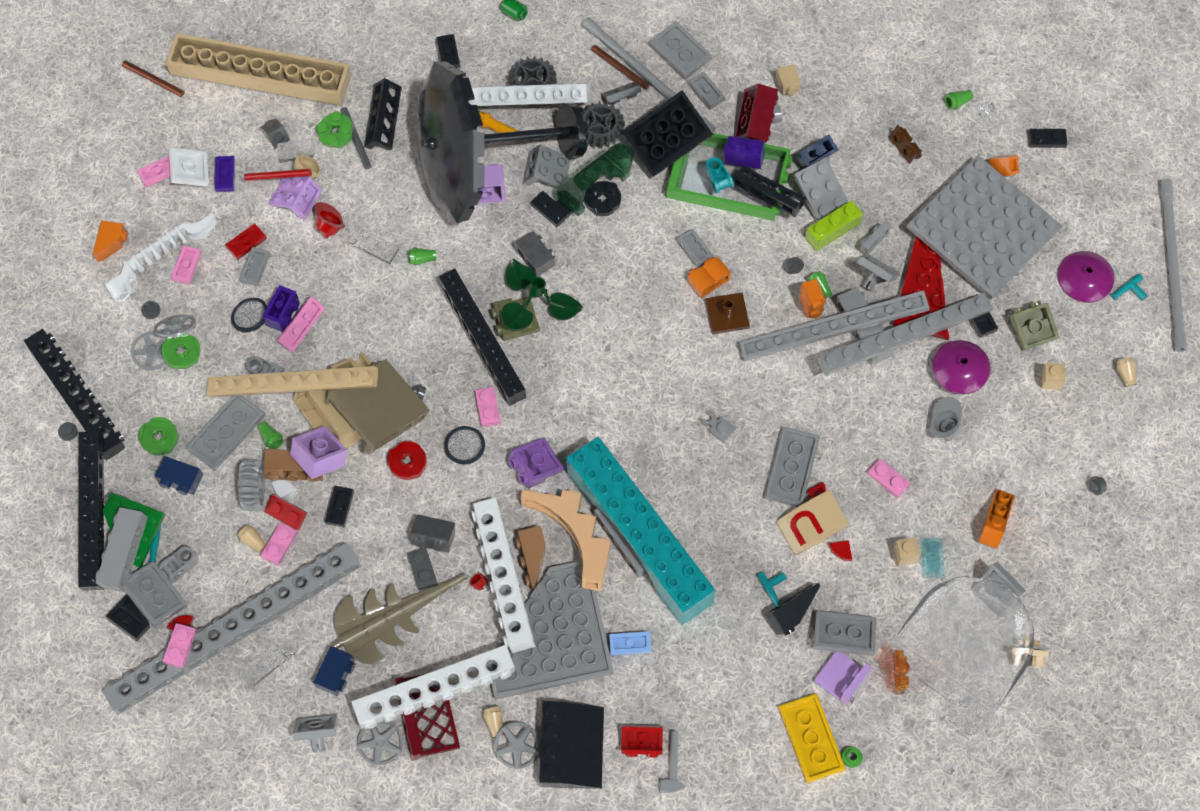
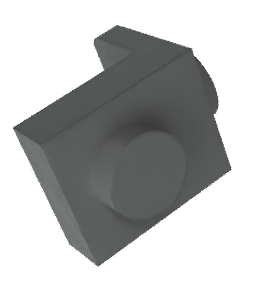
(275, 132)

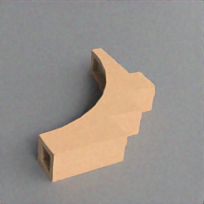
(581, 527)

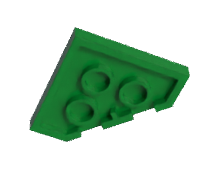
(151, 529)

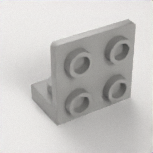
(546, 166)

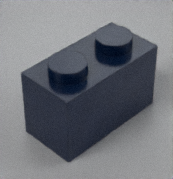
(817, 151)
(178, 476)
(334, 671)

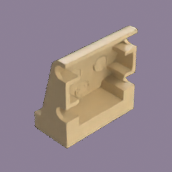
(319, 415)

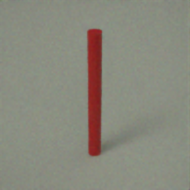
(277, 174)

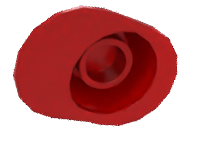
(328, 219)

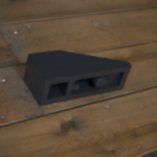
(791, 612)

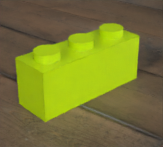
(834, 225)

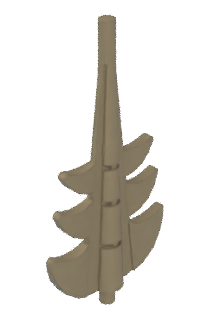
(360, 631)

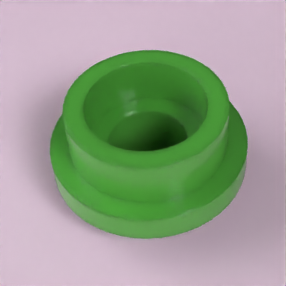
(852, 763)

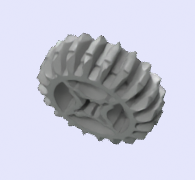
(251, 485)

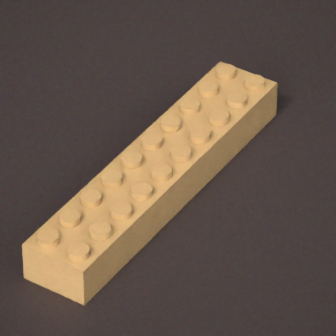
(259, 69)

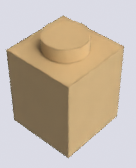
(788, 80)
(1053, 376)
(907, 551)

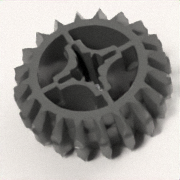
(532, 72)
(599, 130)

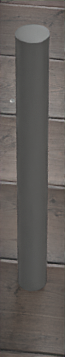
(356, 139)

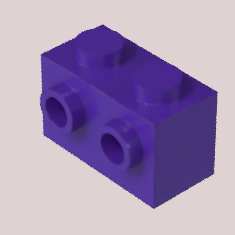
(744, 152)
(281, 308)

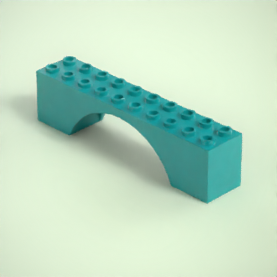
(666, 561)

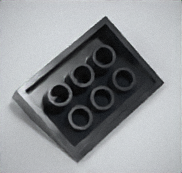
(667, 133)
(571, 745)

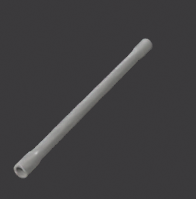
(596, 30)
(1179, 336)

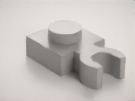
(719, 428)

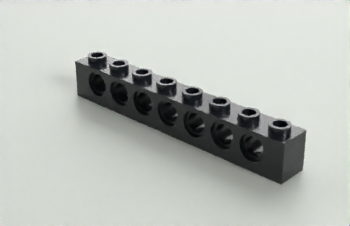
(482, 337)
(37, 345)
(90, 508)

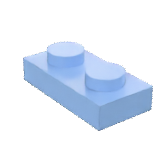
(630, 643)

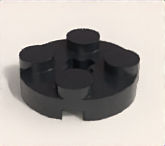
(605, 188)

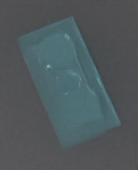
(933, 558)

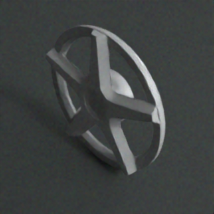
(175, 325)
(151, 350)
(380, 743)
(517, 745)

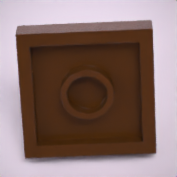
(727, 313)

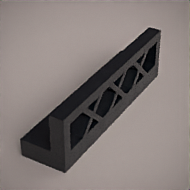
(379, 111)
(767, 193)

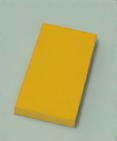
(812, 738)

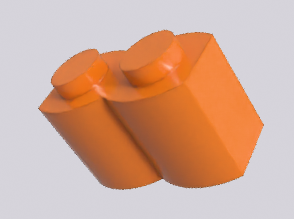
(709, 276)
(812, 298)

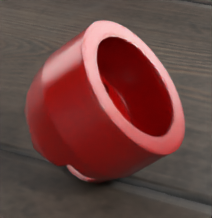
(479, 581)

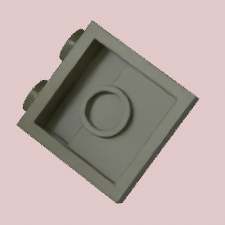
(1034, 325)
(508, 334)

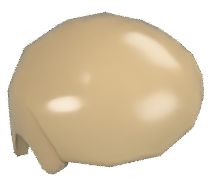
(307, 162)

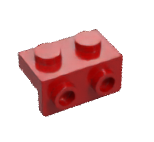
(642, 740)

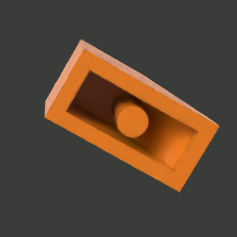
(109, 239)

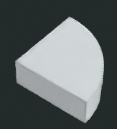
(283, 488)

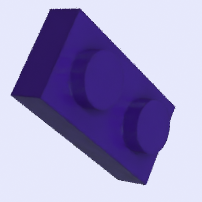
(225, 174)

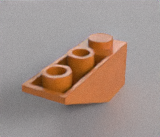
(996, 518)

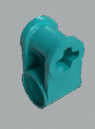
(718, 175)

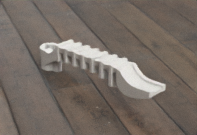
(121, 287)

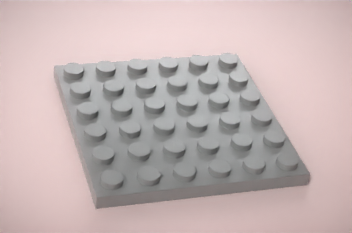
(984, 227)

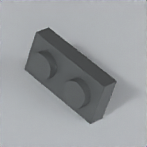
(629, 90)
(422, 568)

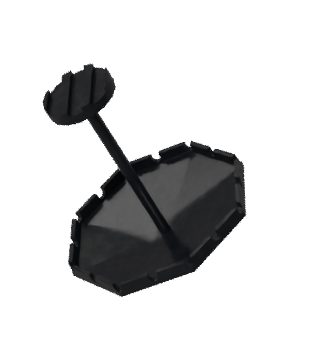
(452, 144)

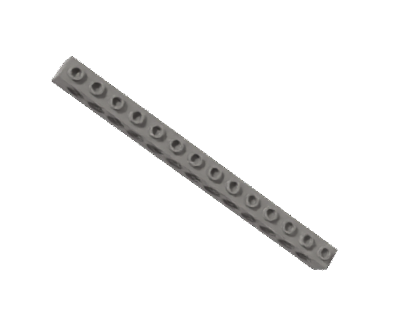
(244, 628)

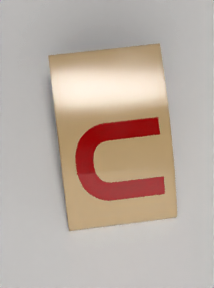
(812, 523)

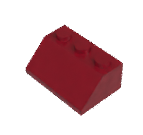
(756, 112)

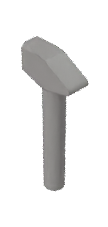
(671, 785)

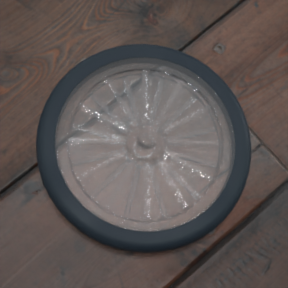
(248, 315)
(464, 445)

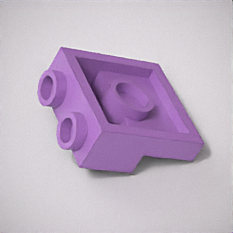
(535, 462)

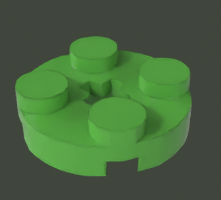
(333, 121)
(177, 360)
(152, 428)

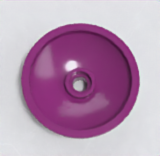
(1083, 285)
(961, 377)

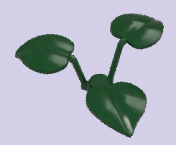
(517, 317)

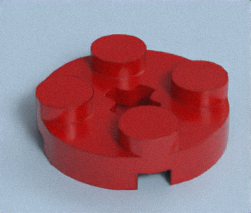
(413, 469)

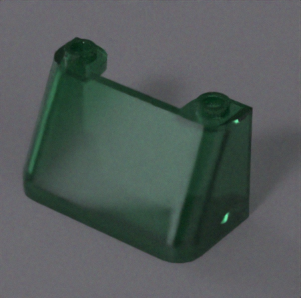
(611, 163)

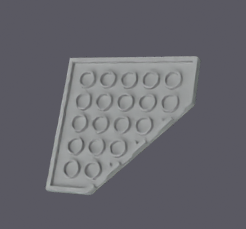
(565, 634)

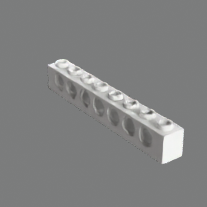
(531, 94)
(523, 638)
(421, 684)

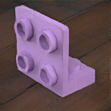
(297, 194)
(841, 676)

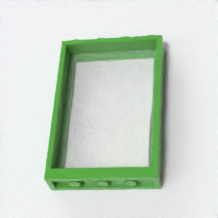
(691, 185)

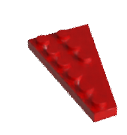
(926, 276)

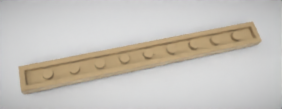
(293, 381)

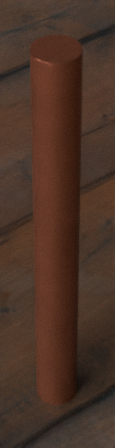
(620, 67)
(153, 78)

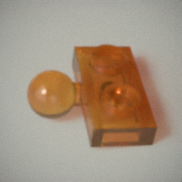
(901, 668)

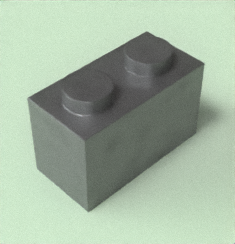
(535, 254)
(433, 533)

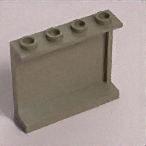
(380, 411)

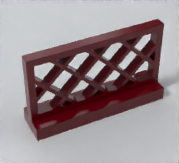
(412, 730)

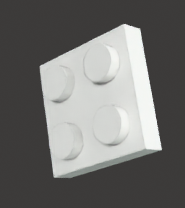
(188, 167)

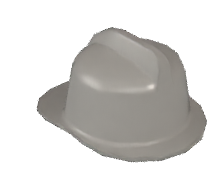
(946, 418)

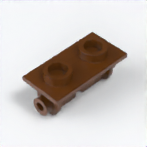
(902, 141)

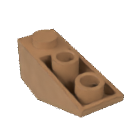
(282, 466)
(533, 549)

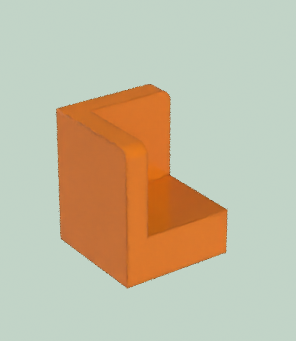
(1005, 164)

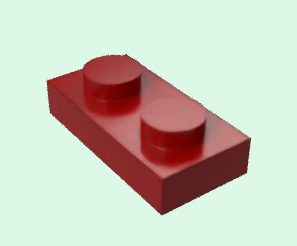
(245, 241)
(285, 512)

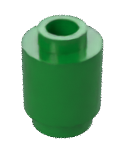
(514, 9)

